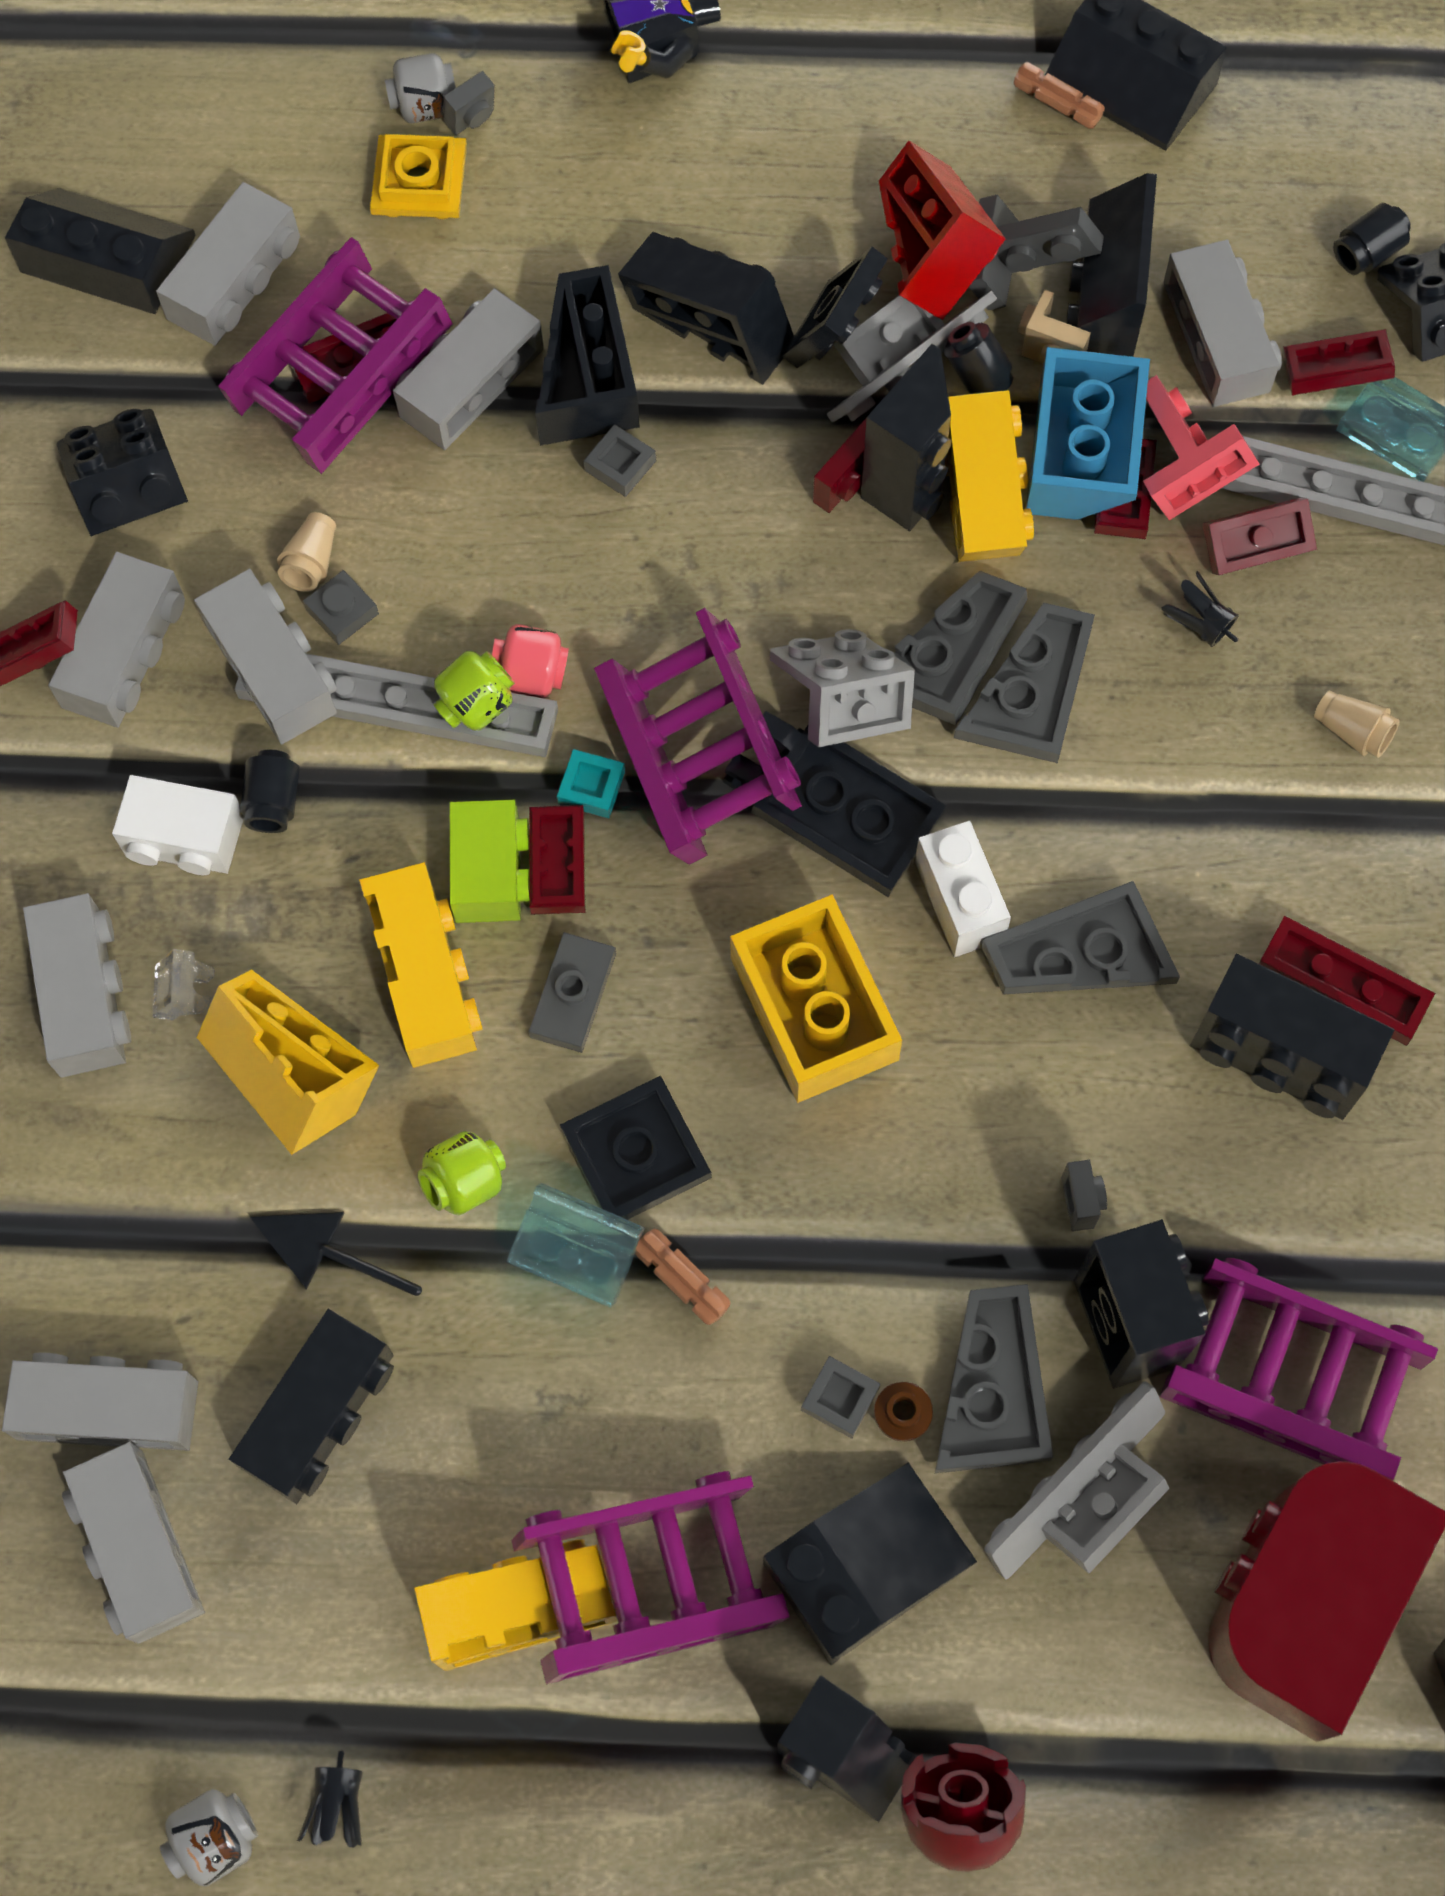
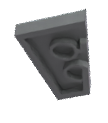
(960, 644)
(1034, 689)
(1083, 947)
(996, 1388)

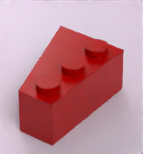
(937, 229)

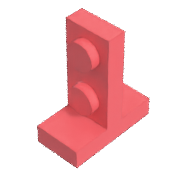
(1202, 463)

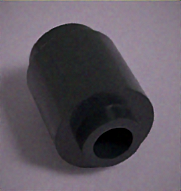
(1372, 239)
(978, 358)
(269, 791)

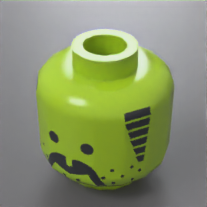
(473, 690)
(461, 1173)

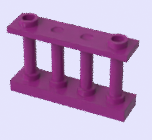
(367, 386)
(646, 734)
(1253, 1406)
(634, 1636)

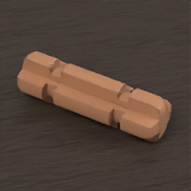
(1058, 95)
(682, 1276)

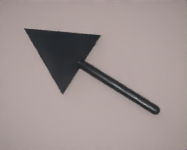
(306, 1239)

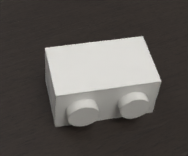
(178, 825)
(961, 887)

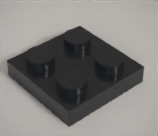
(834, 310)
(636, 1150)

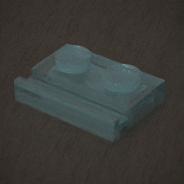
(1398, 426)
(575, 1245)

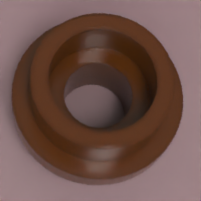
(894, 1427)

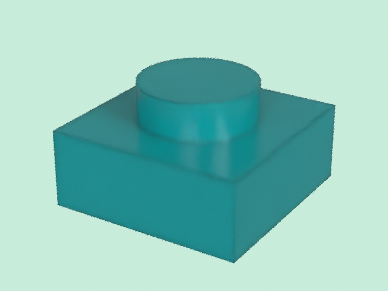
(591, 783)

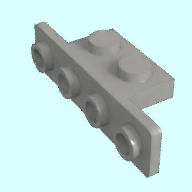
(891, 342)
(1092, 1496)

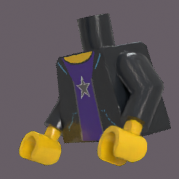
(657, 34)

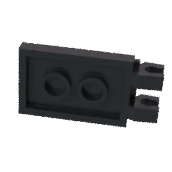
(849, 808)

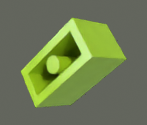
(486, 861)

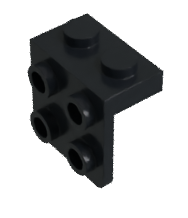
(1421, 285)
(120, 470)

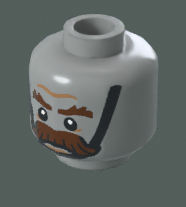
(420, 87)
(208, 1837)

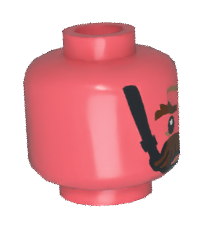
(532, 659)

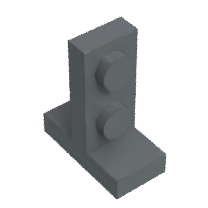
(1033, 244)

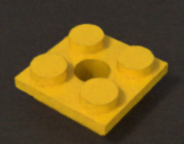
(429, 195)

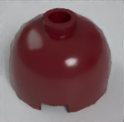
(963, 1807)

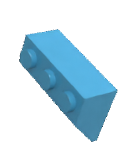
(1087, 433)

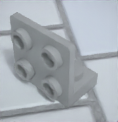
(852, 684)

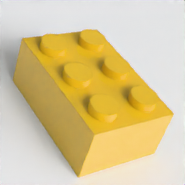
(815, 998)

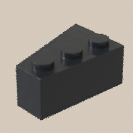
(713, 298)
(587, 362)
(844, 1749)

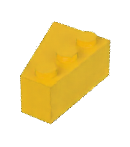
(421, 966)
(284, 1060)
(508, 1607)

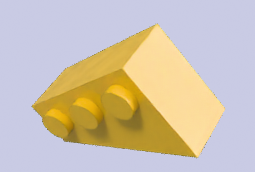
(987, 477)

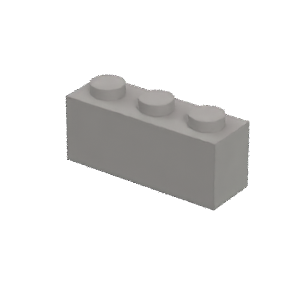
(229, 264)
(1222, 322)
(468, 368)
(118, 640)
(268, 655)
(76, 985)
(100, 1402)
(131, 1544)

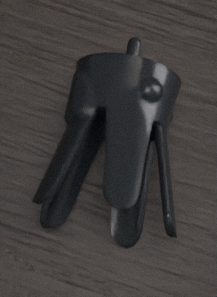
(1216, 616)
(333, 1788)

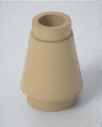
(307, 554)
(1358, 722)

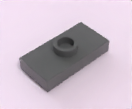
(572, 992)

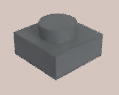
(469, 103)
(620, 460)
(341, 607)
(1083, 1195)
(840, 1397)

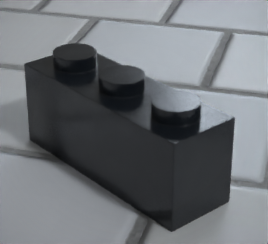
(314, 1407)

